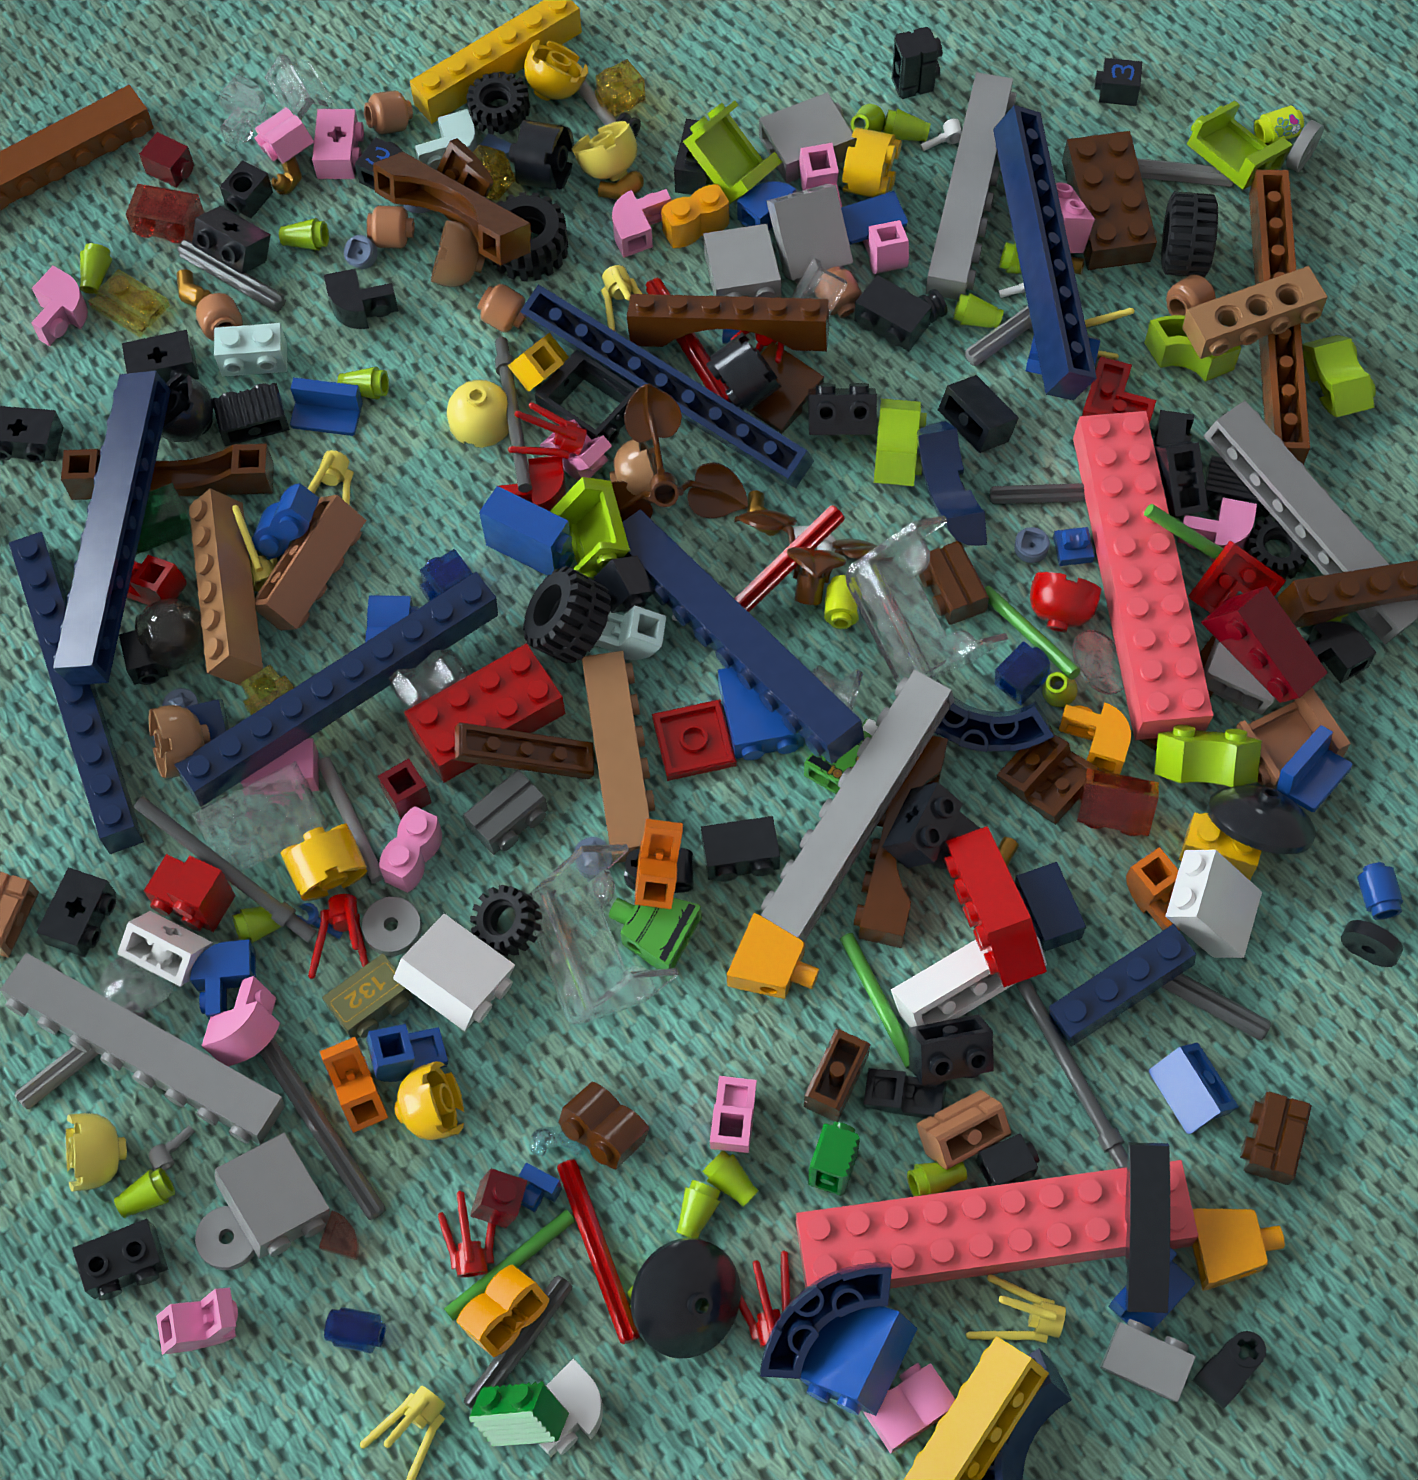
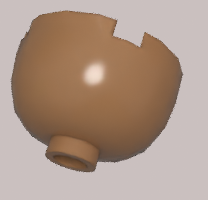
(457, 256)
(635, 465)
(175, 736)

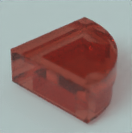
(340, 1237)

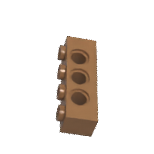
(1240, 309)

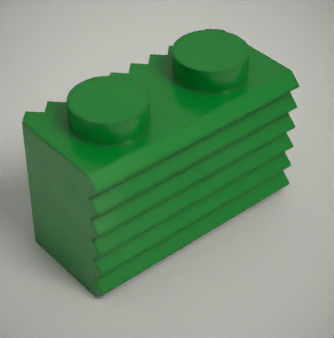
(834, 1158)
(518, 1414)

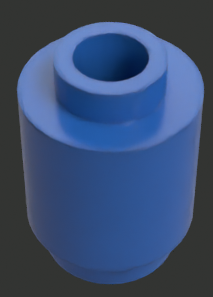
(1380, 891)

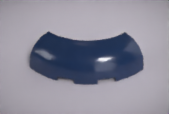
(941, 469)
(994, 730)
(817, 1305)
(1049, 1398)

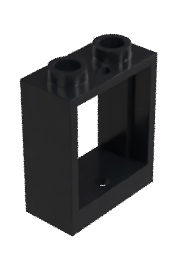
(569, 376)

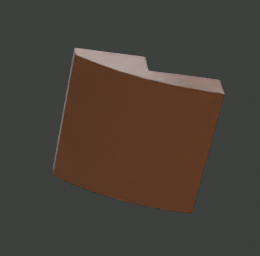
(465, 168)
(787, 402)
(1046, 777)

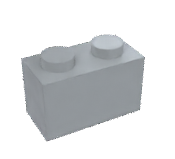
(1147, 1361)

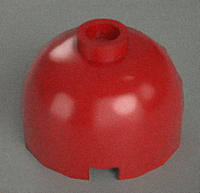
(1063, 601)

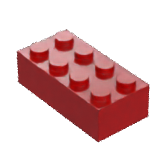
(504, 695)
(994, 907)

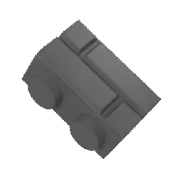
(506, 813)

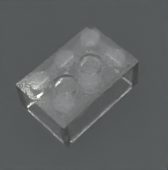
(261, 818)

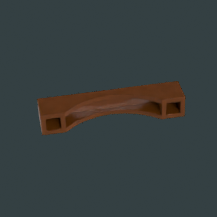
(411, 182)
(794, 322)
(232, 471)
(1338, 594)
(887, 904)

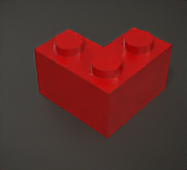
(190, 891)

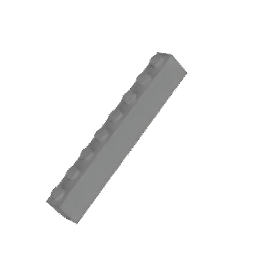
(969, 188)
(1303, 508)
(858, 805)
(143, 1049)

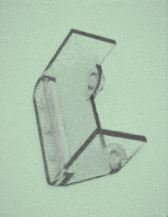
(900, 612)
(580, 943)

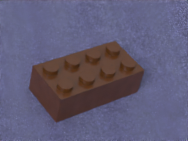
(1110, 185)

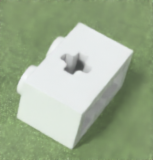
(162, 947)

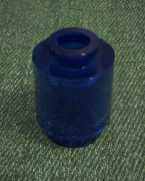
(354, 1329)

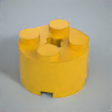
(870, 163)
(324, 861)

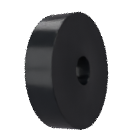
(1372, 943)

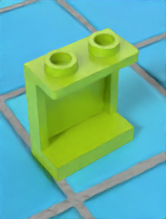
(1233, 147)
(727, 153)
(593, 524)

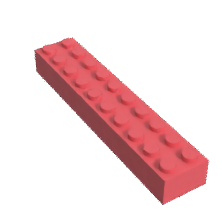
(1141, 575)
(985, 1228)

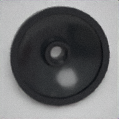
(1262, 819)
(667, 1294)

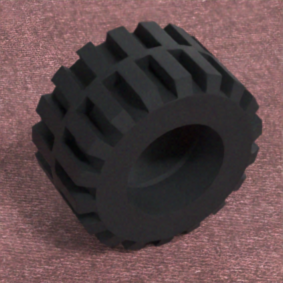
(1189, 234)
(548, 247)
(566, 615)

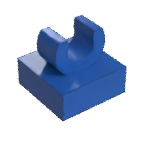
(1073, 546)
(538, 1186)

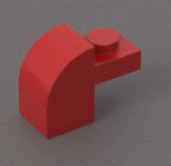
(546, 481)
(155, 581)

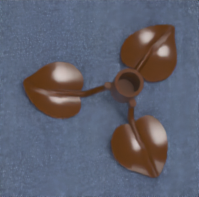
(716, 487)
(815, 563)

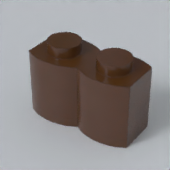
(603, 1125)

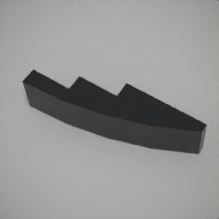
(1148, 1227)

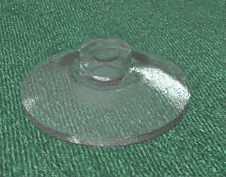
(1098, 661)
(133, 992)

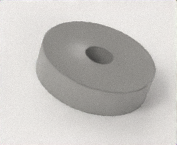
(1304, 145)
(386, 911)
(209, 1242)

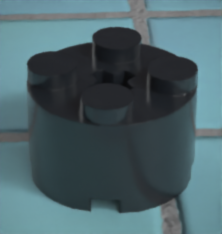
(542, 155)
(745, 373)

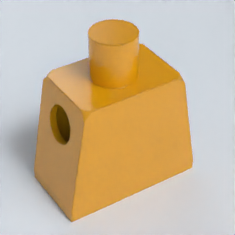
(770, 961)
(1231, 1245)

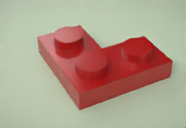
(1108, 393)
(1230, 573)

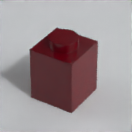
(167, 159)
(404, 788)
(498, 1198)

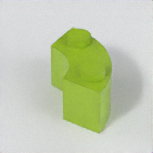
(1172, 348)
(1339, 375)
(898, 443)
(1208, 756)

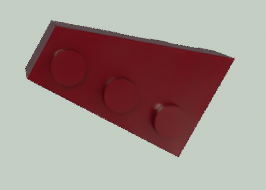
(1266, 643)

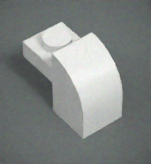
(583, 1402)

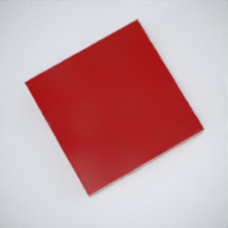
(693, 740)

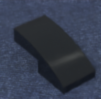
(902, 1094)

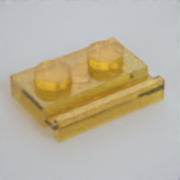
(129, 303)

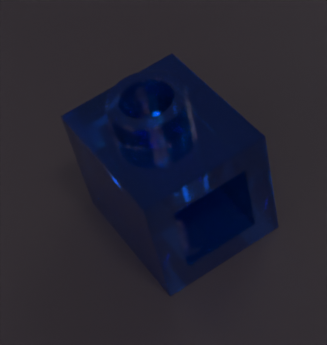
(442, 574)
(1022, 672)

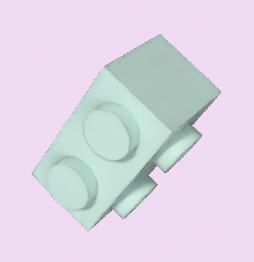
(250, 349)

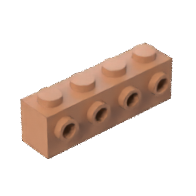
(308, 564)

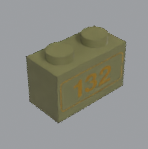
(367, 998)

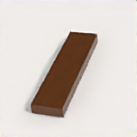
(524, 751)

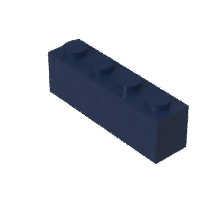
(1122, 985)

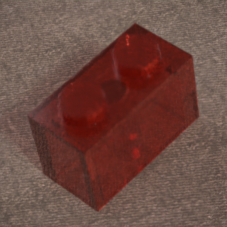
(163, 213)
(1118, 802)

